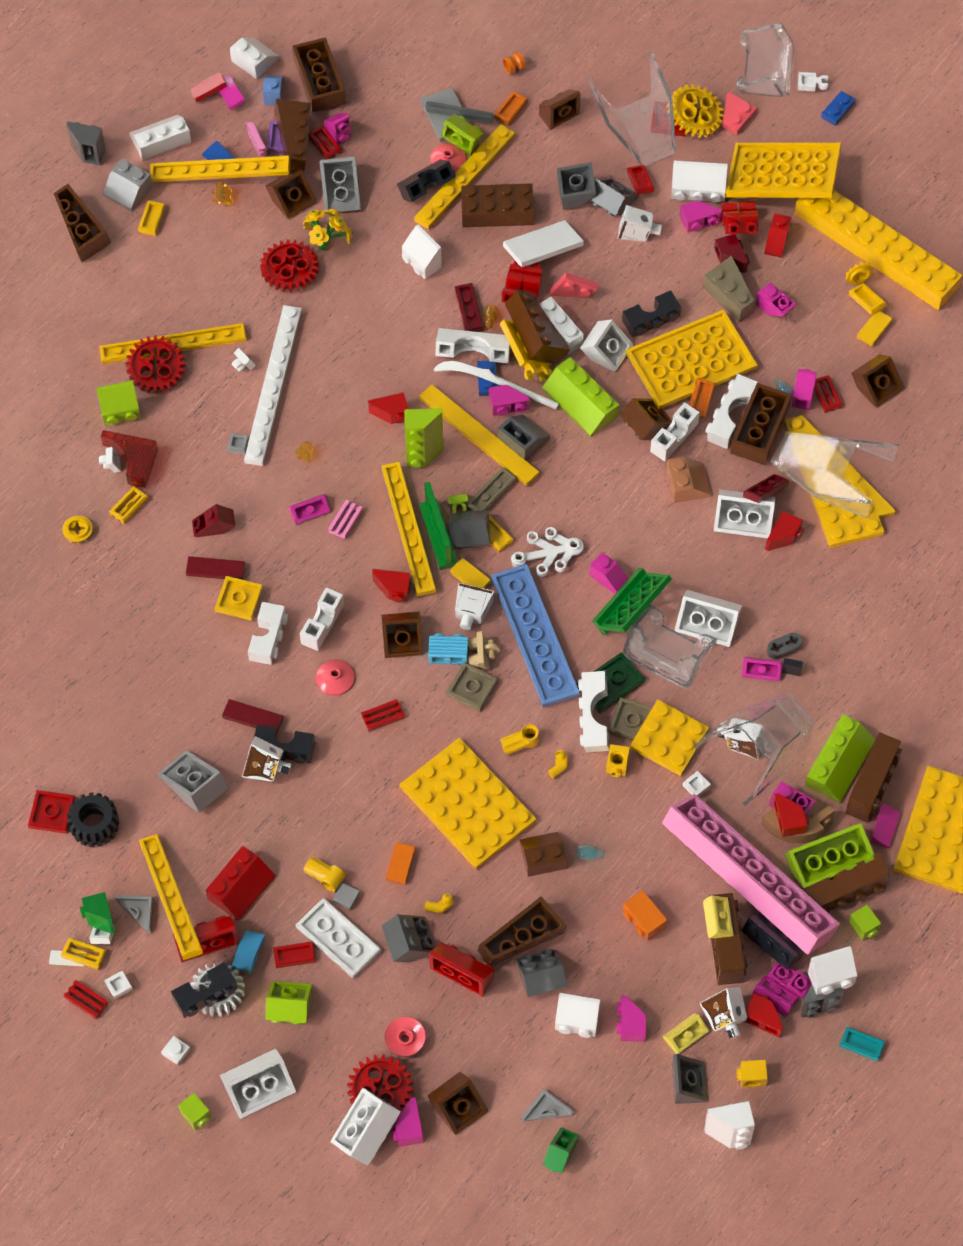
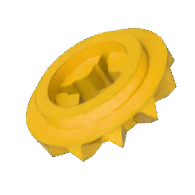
(859, 273)
(71, 524)

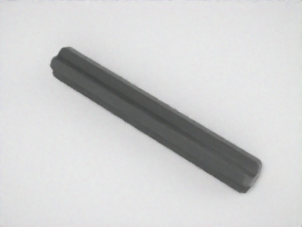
(467, 113)

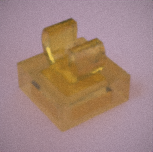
(223, 194)

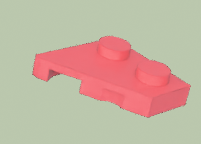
(736, 113)
(573, 286)

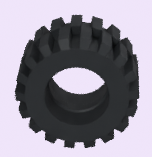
(93, 805)

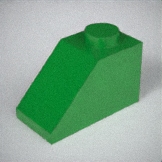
(97, 912)
(560, 1150)

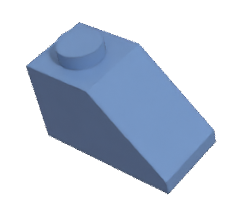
(272, 88)

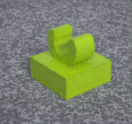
(456, 500)

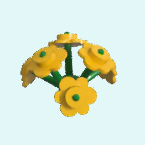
(322, 236)

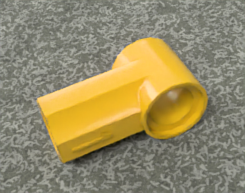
(519, 741)
(328, 875)

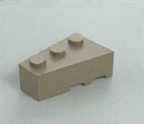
(729, 289)

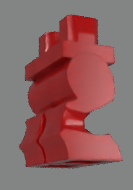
(739, 221)
(526, 277)

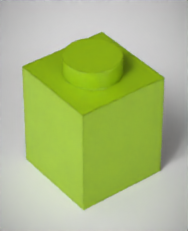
(865, 923)
(194, 1111)

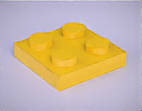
(238, 598)

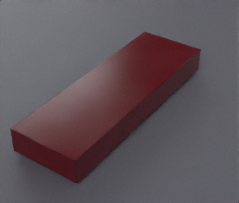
(469, 308)
(766, 488)
(214, 568)
(251, 715)

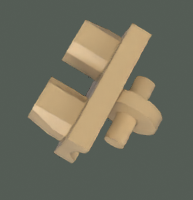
(486, 651)

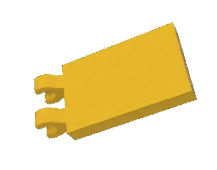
(531, 366)

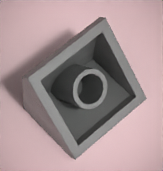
(469, 529)
(688, 1080)

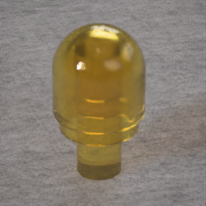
(490, 315)

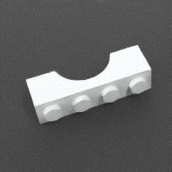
(451, 342)
(722, 428)
(593, 688)

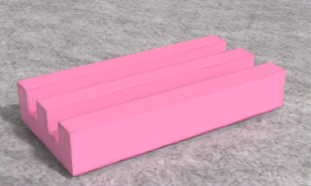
(256, 139)
(347, 504)

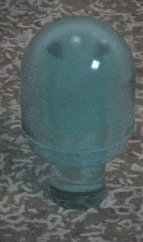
(783, 386)
(588, 852)

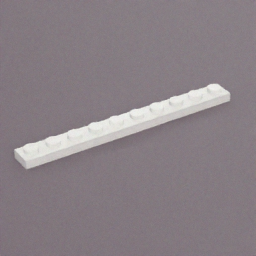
(272, 386)

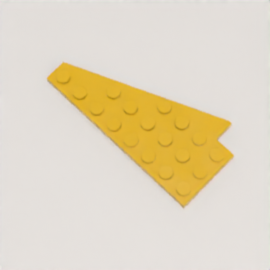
(838, 524)

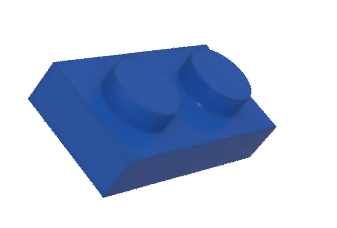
(838, 108)
(484, 384)

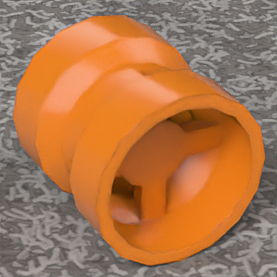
(514, 62)

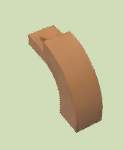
(813, 831)

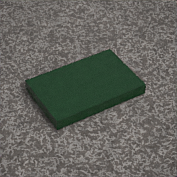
(621, 680)

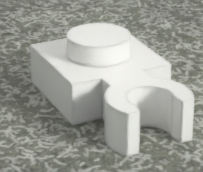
(809, 81)

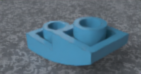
(247, 951)

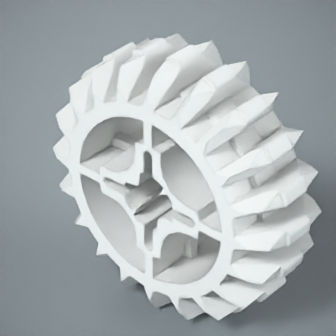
(201, 983)

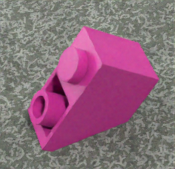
(339, 127)
(699, 215)
(774, 301)
(804, 389)
(507, 400)
(793, 795)
(632, 1021)

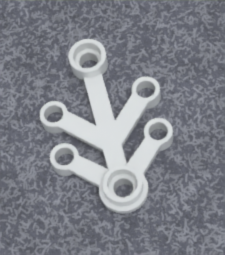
(549, 551)

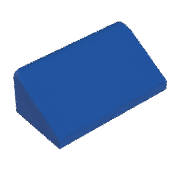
(217, 152)

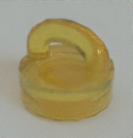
(305, 451)

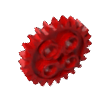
(289, 265)
(138, 365)
(398, 1093)

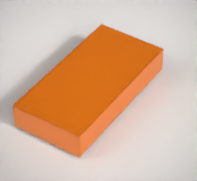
(510, 108)
(701, 396)
(400, 863)

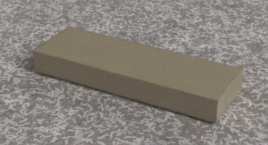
(491, 491)

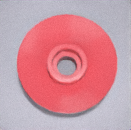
(456, 155)
(335, 684)
(402, 1028)

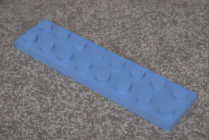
(535, 635)

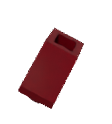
(731, 246)
(213, 521)

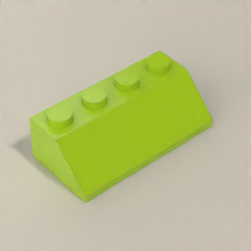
(581, 397)
(423, 436)
(840, 759)
(829, 855)

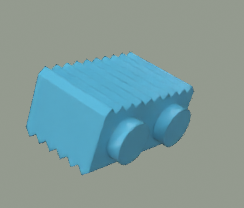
(448, 649)

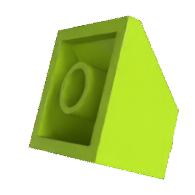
(462, 134)
(118, 402)
(288, 1002)

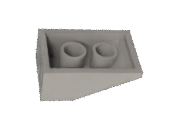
(340, 184)
(193, 781)

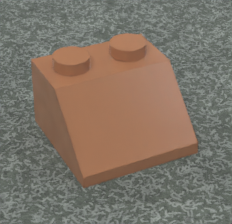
(687, 479)

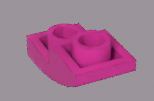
(231, 94)
(791, 980)

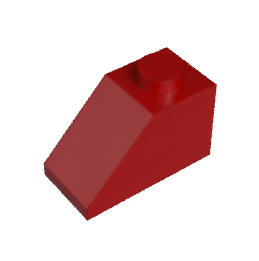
(778, 235)
(389, 408)
(784, 531)
(393, 584)
(790, 816)
(763, 1015)

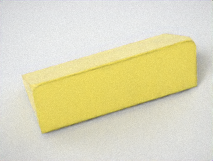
(718, 917)
(686, 1033)

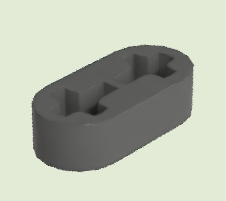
(783, 645)

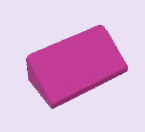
(309, 509)
(762, 668)
(885, 826)
(780, 996)

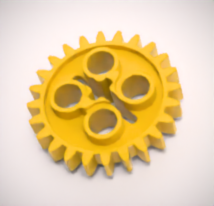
(706, 113)

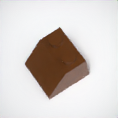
(560, 108)
(291, 193)
(878, 379)
(645, 418)
(402, 634)
(543, 854)
(458, 1102)

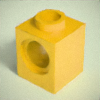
(617, 753)
(752, 1073)

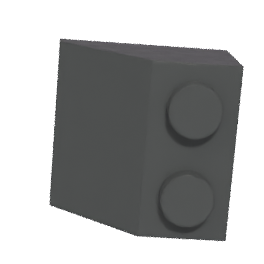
(576, 184)
(612, 196)

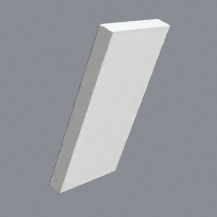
(543, 243)
(338, 938)

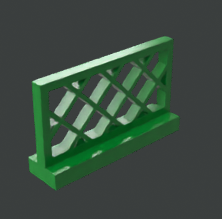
(437, 530)
(622, 603)

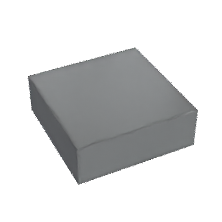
(237, 443)
(346, 896)

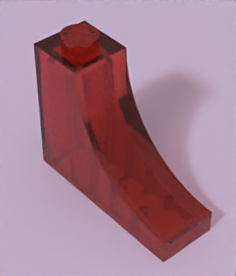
(136, 451)

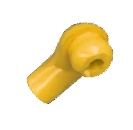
(561, 764)
(441, 906)

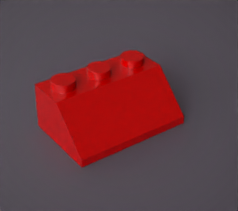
(240, 883)
(214, 936)
(461, 968)

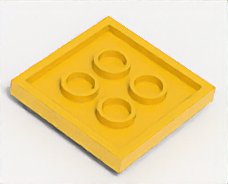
(668, 737)

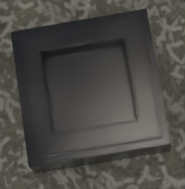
(792, 667)

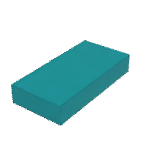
(862, 1044)

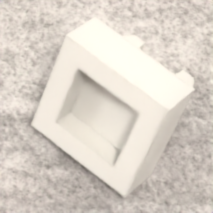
(242, 361)
(111, 460)

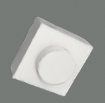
(696, 784)
(100, 937)
(118, 985)
(175, 1050)

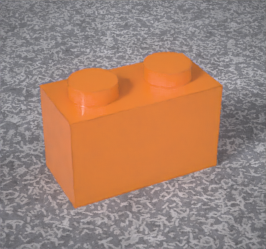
(644, 915)

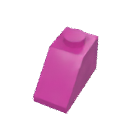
(608, 573)
(408, 1126)

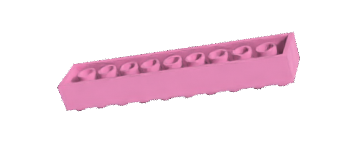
(751, 873)

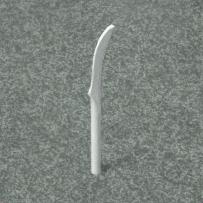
(488, 375)

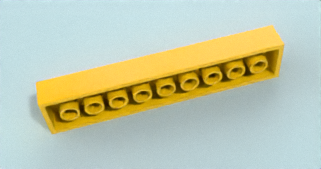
(881, 247)

